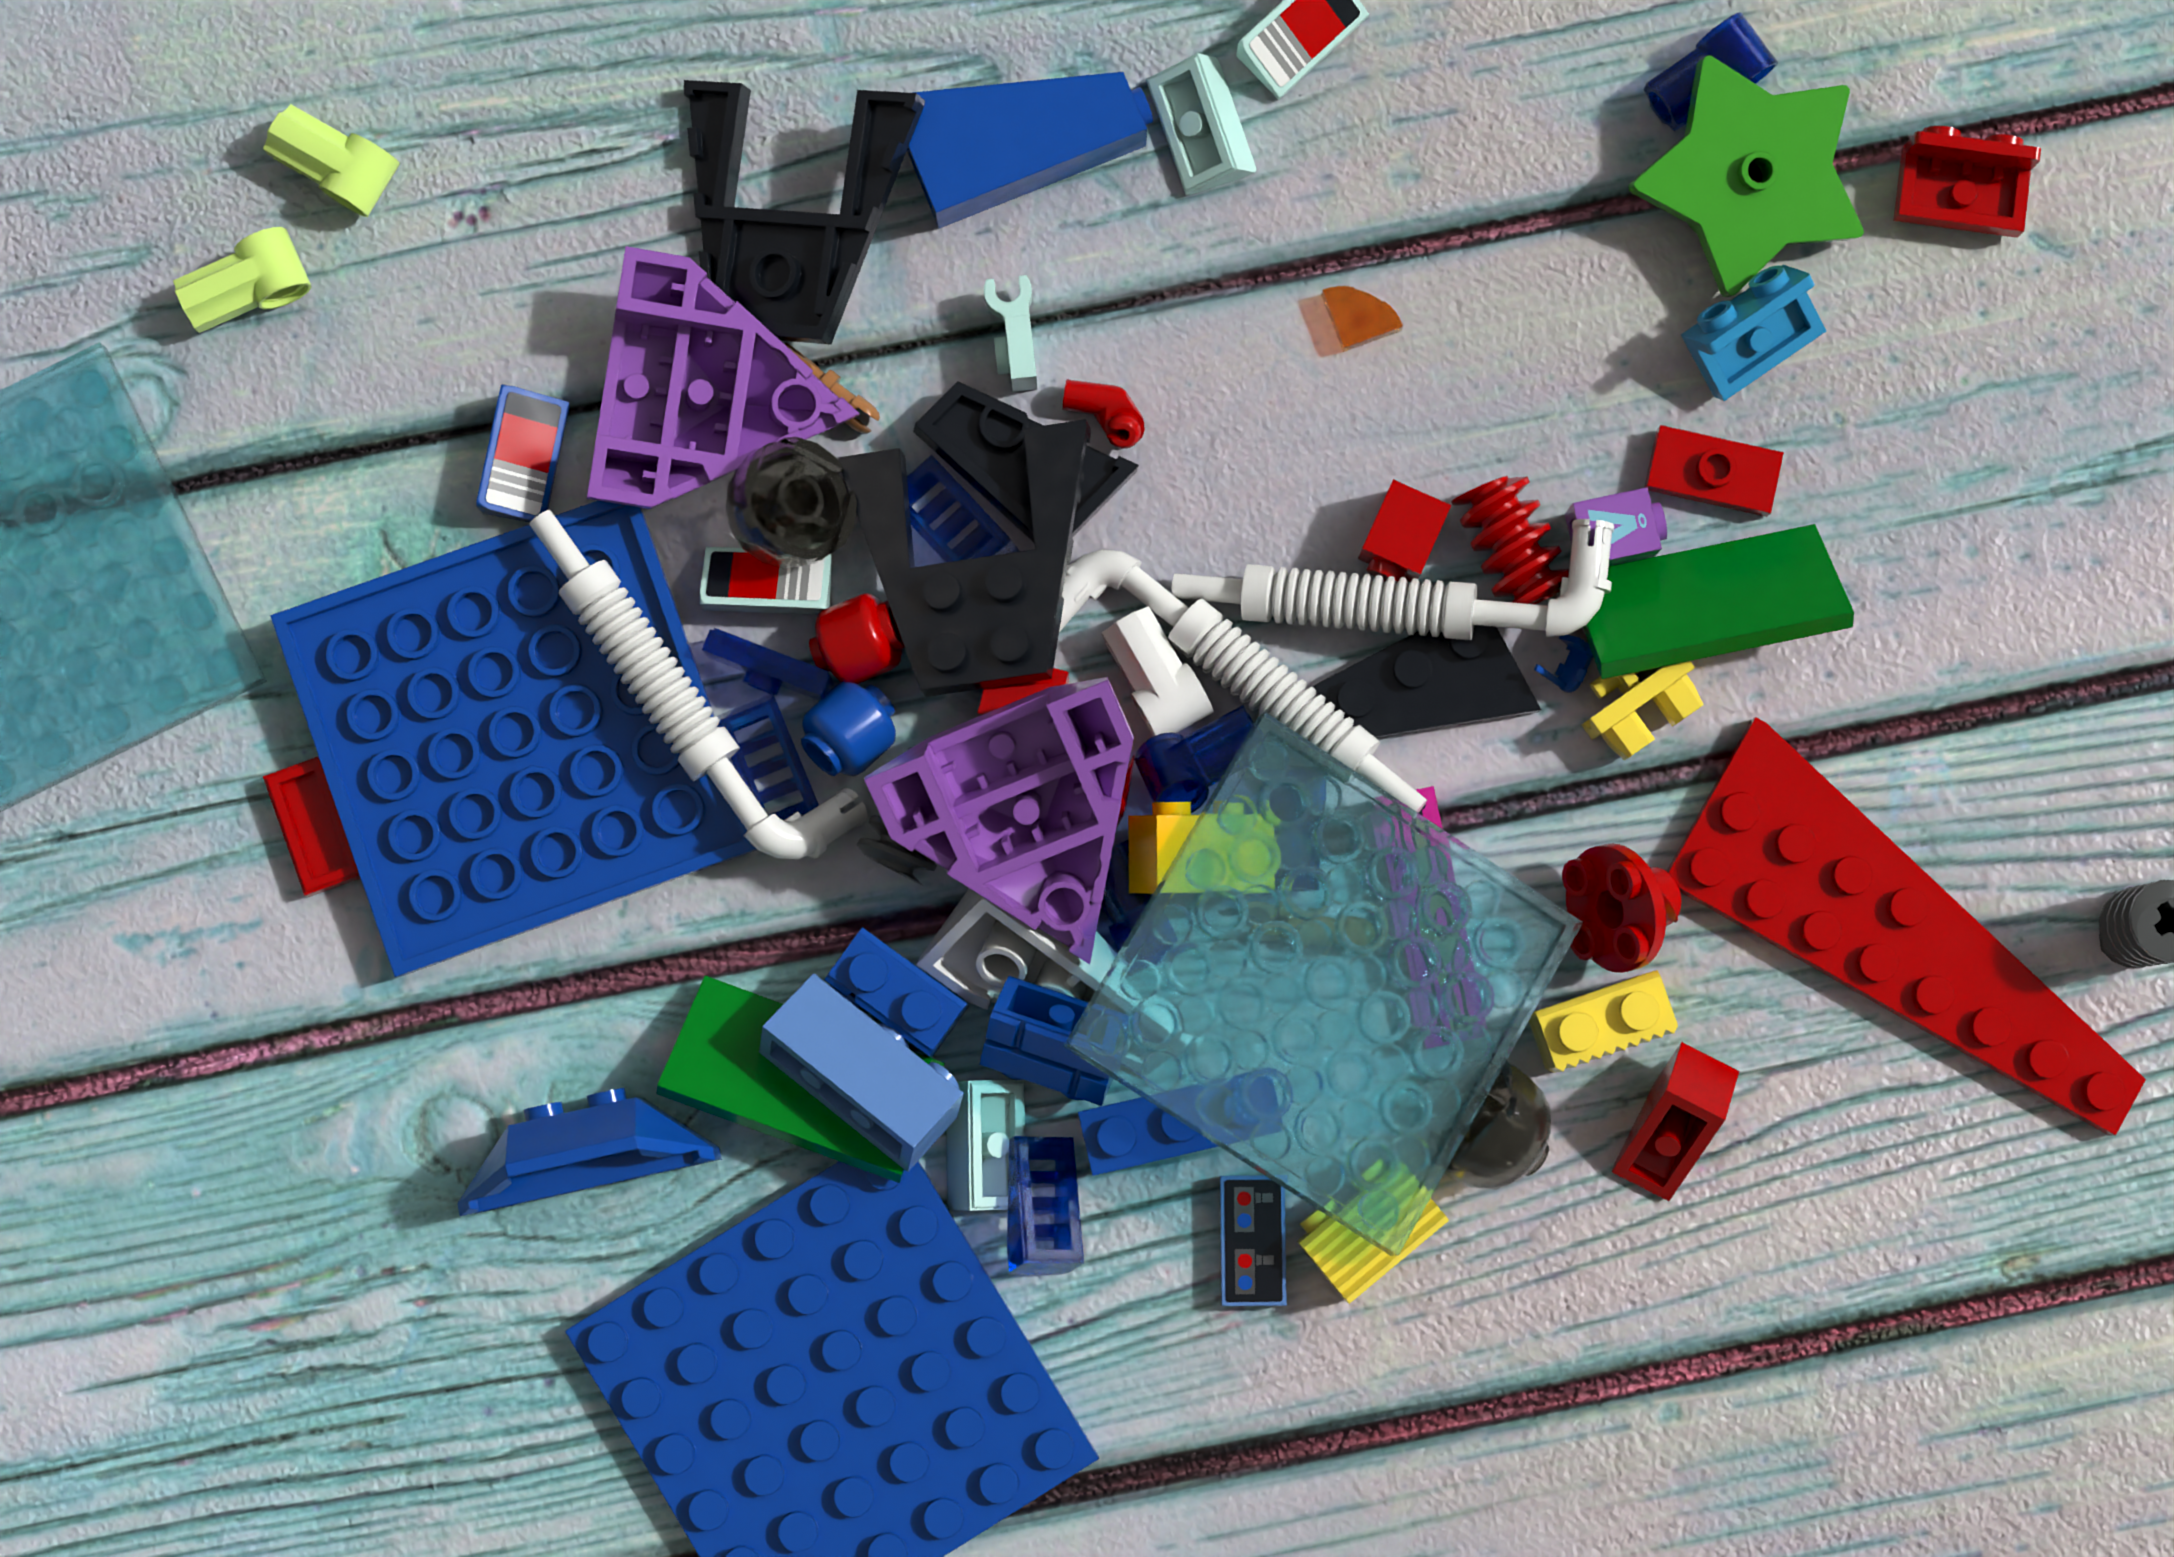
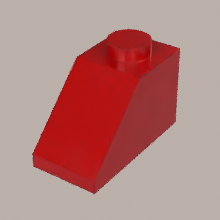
(1677, 1121)

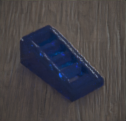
(925, 478)
(750, 714)
(1021, 1230)

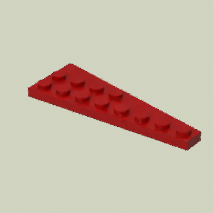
(1837, 893)

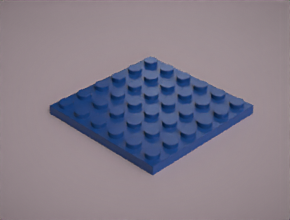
(491, 744)
(834, 1380)

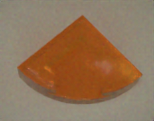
(1359, 316)

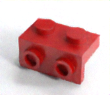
(1965, 181)

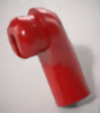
(1110, 406)

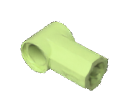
(344, 167)
(259, 274)

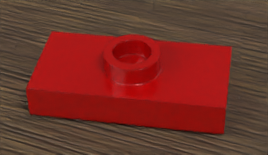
(1713, 471)

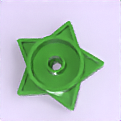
(1708, 179)

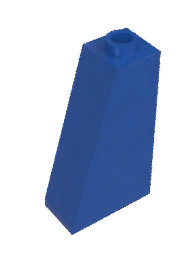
(1017, 137)

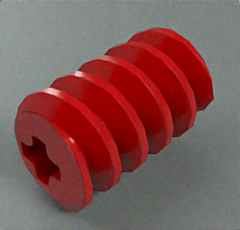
(1512, 540)

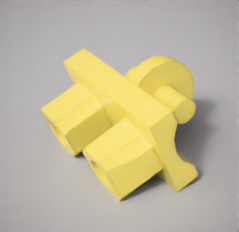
(1620, 723)

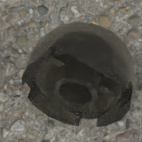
(790, 504)
(1506, 1135)

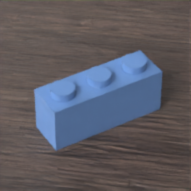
(861, 1071)

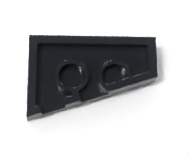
(987, 448)
(1431, 684)

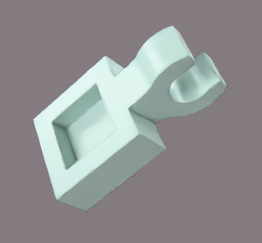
(1015, 349)

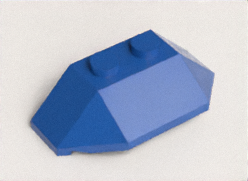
(583, 1150)

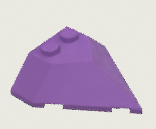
(693, 386)
(1020, 804)

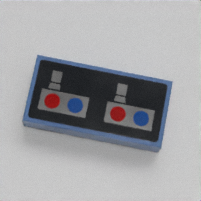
(1252, 1241)

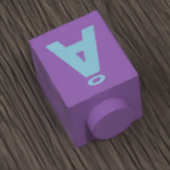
(1636, 522)

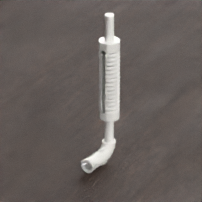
(1411, 605)
(1240, 665)
(674, 704)

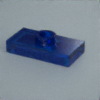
(766, 668)

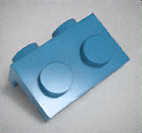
(1754, 330)

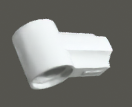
(1163, 687)

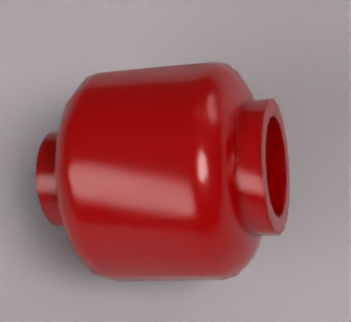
(857, 639)

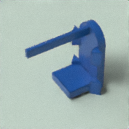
(1575, 667)

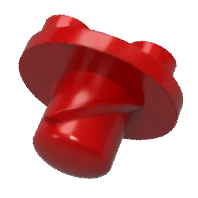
(1620, 906)

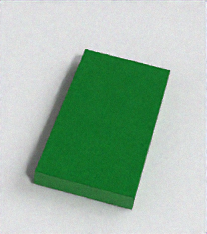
(1717, 601)
(723, 1074)

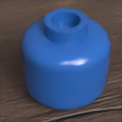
(848, 729)

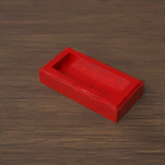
(311, 827)

